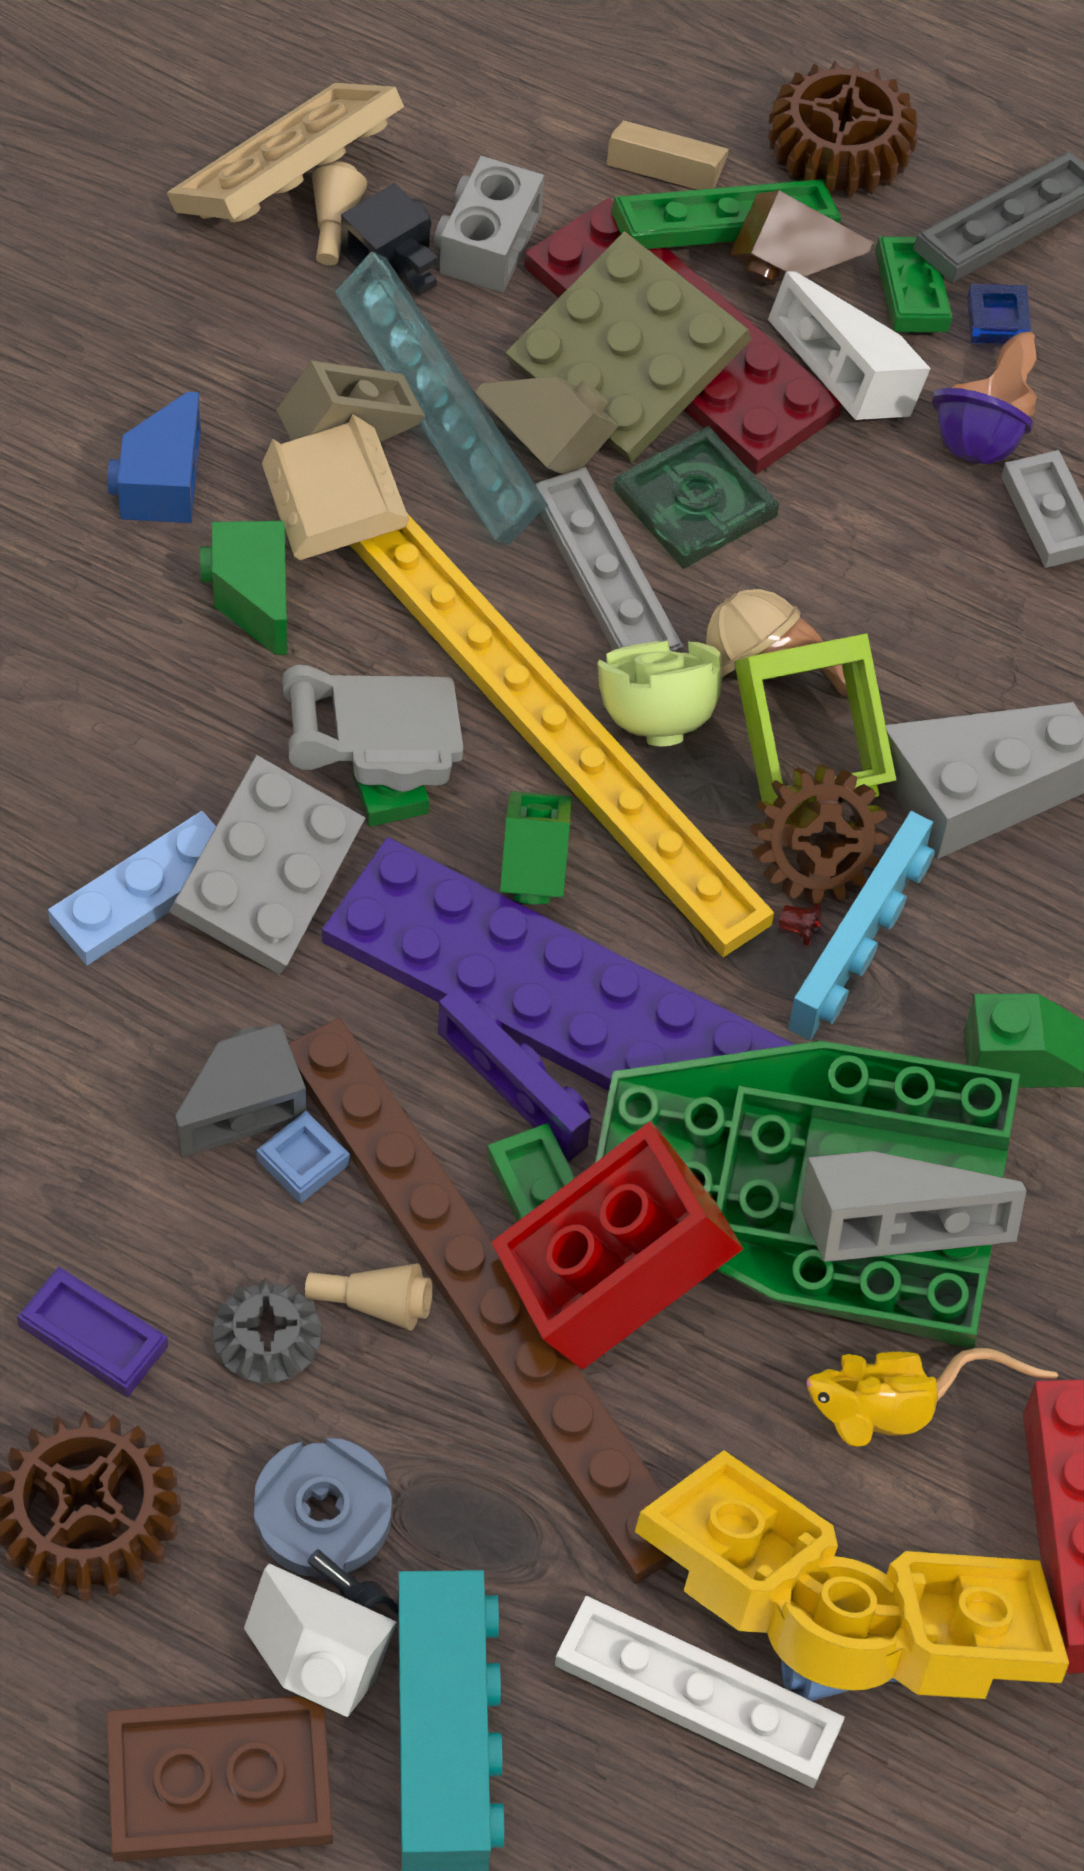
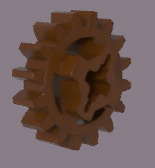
(819, 808)

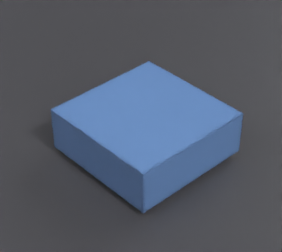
(303, 1157)

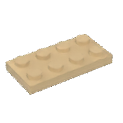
(285, 150)

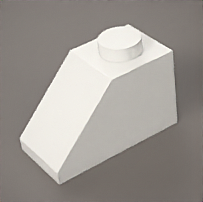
(317, 1639)

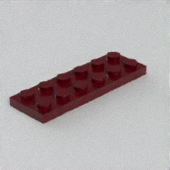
(757, 403)

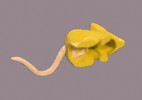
(893, 1393)

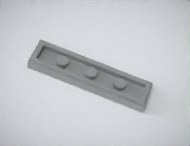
(603, 563)

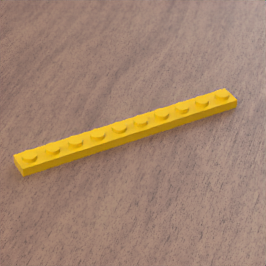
(568, 737)

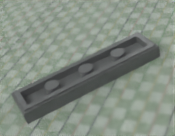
(1004, 218)

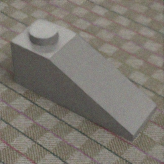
(904, 1205)

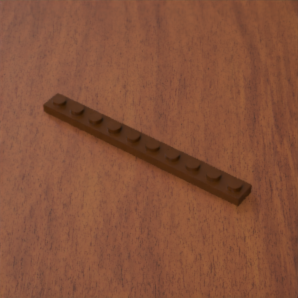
(477, 1288)

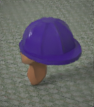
(990, 416)

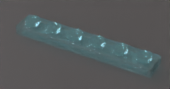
(453, 413)

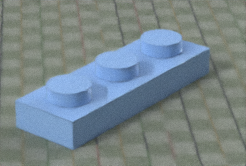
(131, 892)

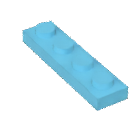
(853, 943)

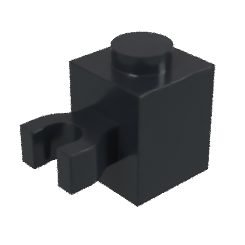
(395, 229)

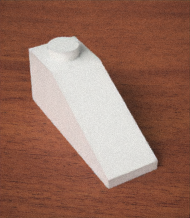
(850, 352)

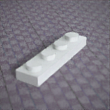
(699, 1691)

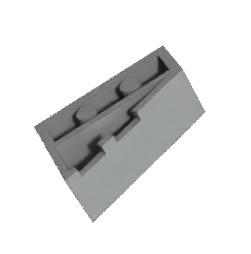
(986, 769)

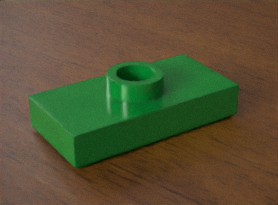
(911, 288)

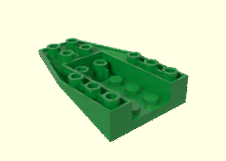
(748, 1136)

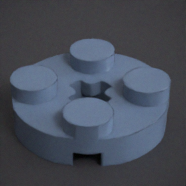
(316, 1471)

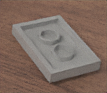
(267, 865)

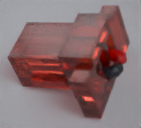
(801, 921)

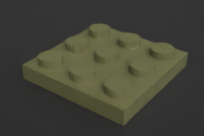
(635, 338)

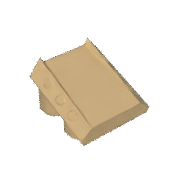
(333, 488)

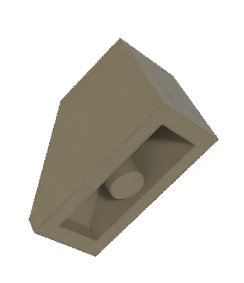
(333, 392)
(552, 418)

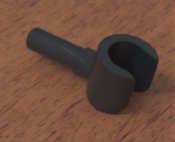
(363, 1593)

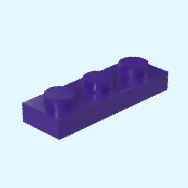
(514, 1071)

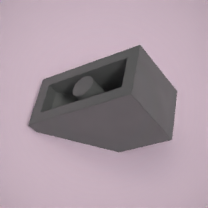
(241, 1091)

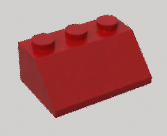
(615, 1247)

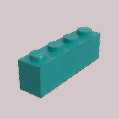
(445, 1721)

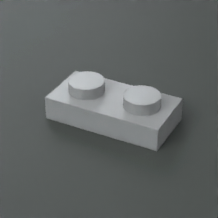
(1048, 506)

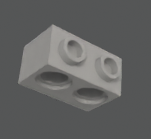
(489, 223)

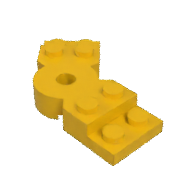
(927, 1623)

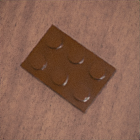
(218, 1778)

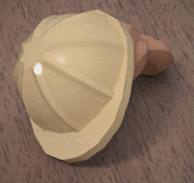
(760, 624)

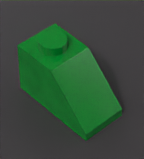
(249, 578)
(535, 846)
(1026, 1038)

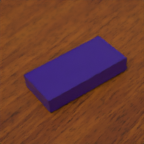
(92, 1331)

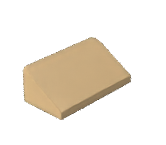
(666, 156)

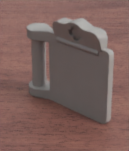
(391, 727)

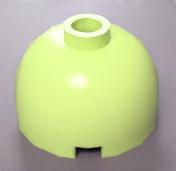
(661, 690)

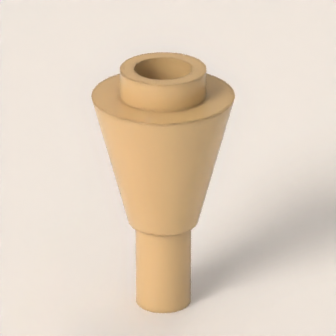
(336, 190)
(389, 1294)

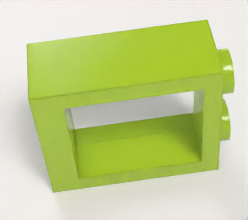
(863, 698)

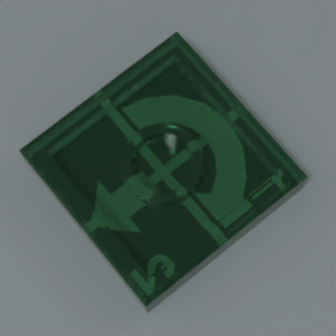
(696, 497)

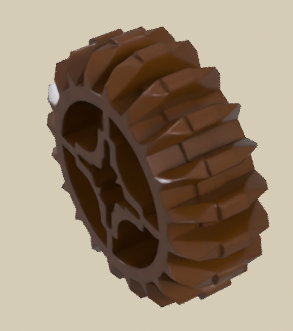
(875, 137)
(125, 1539)

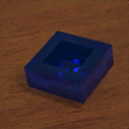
(997, 312)

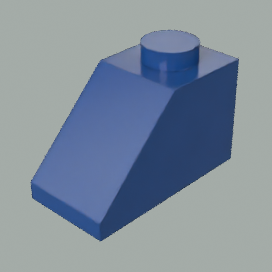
(159, 464)

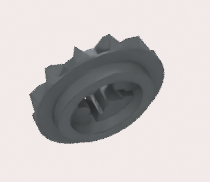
(292, 1347)

